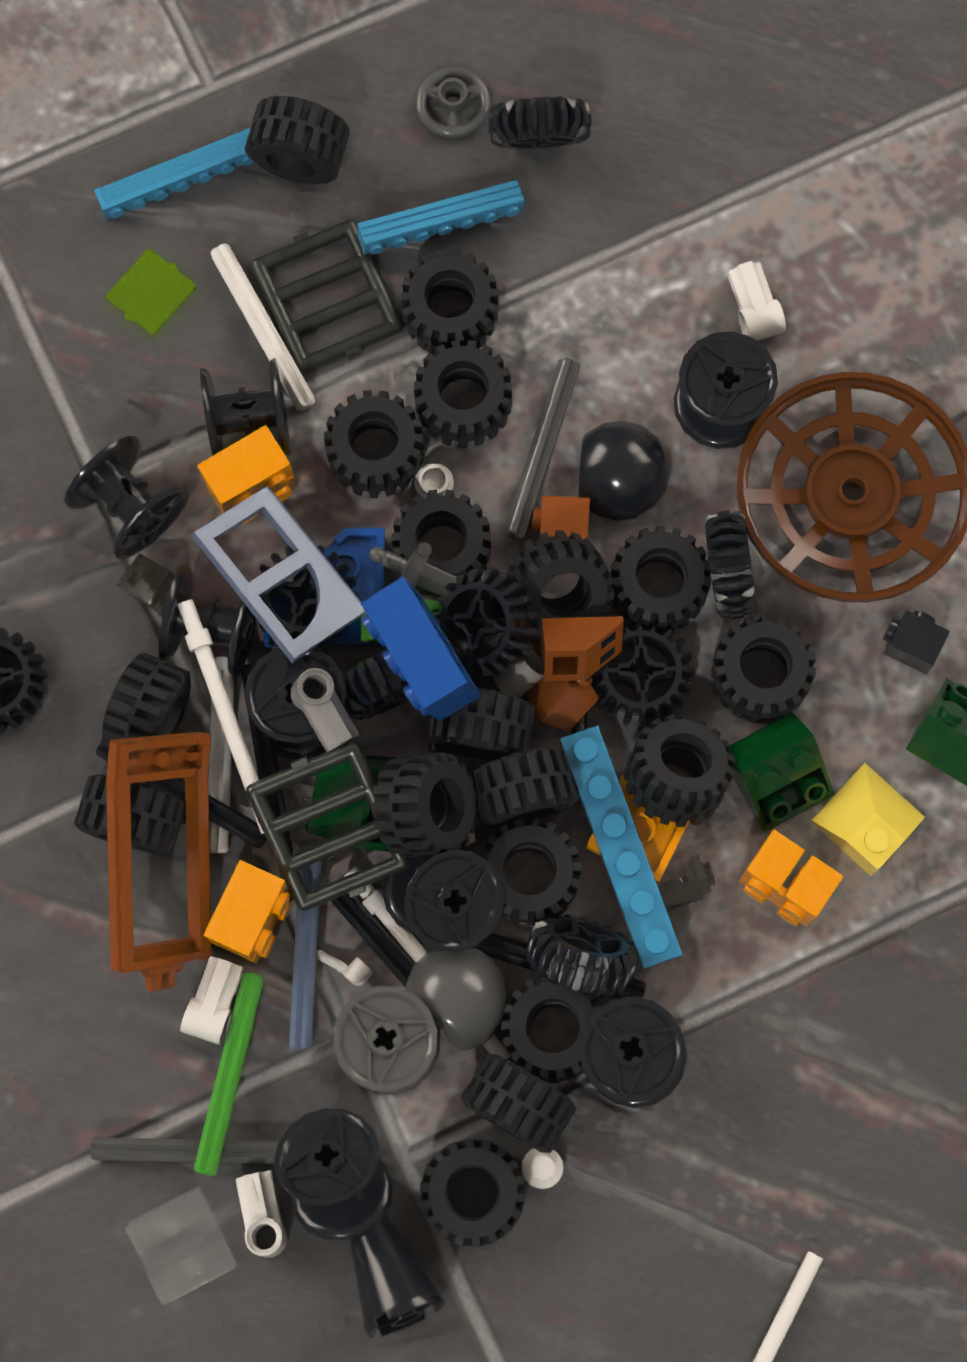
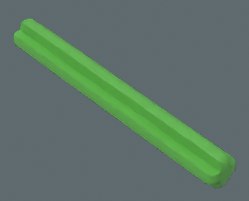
(228, 1074)

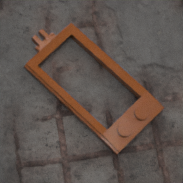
(144, 761)

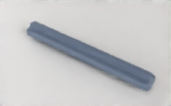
(305, 964)

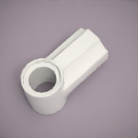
(758, 312)
(210, 1011)
(261, 1209)

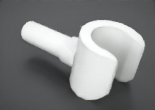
(356, 972)

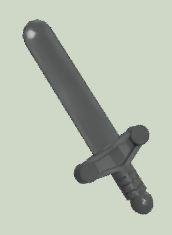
(416, 569)

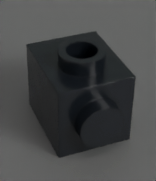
(915, 640)

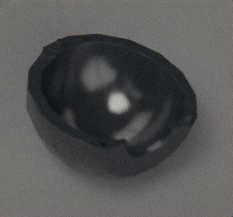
(622, 470)

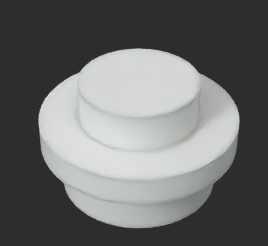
(433, 477)
(542, 1169)

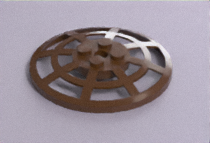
(856, 465)

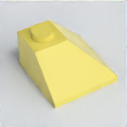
(868, 819)

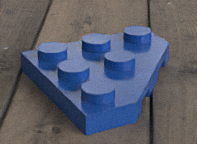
(352, 548)

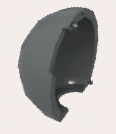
(462, 993)

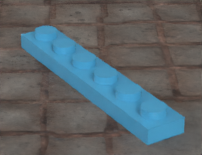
(620, 848)

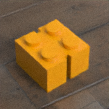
(246, 469)
(807, 891)
(249, 913)

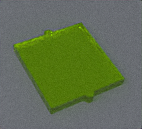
(150, 292)

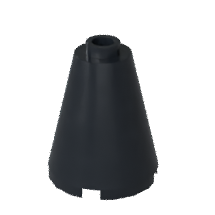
(391, 1281)

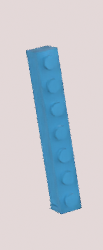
(174, 175)
(440, 217)

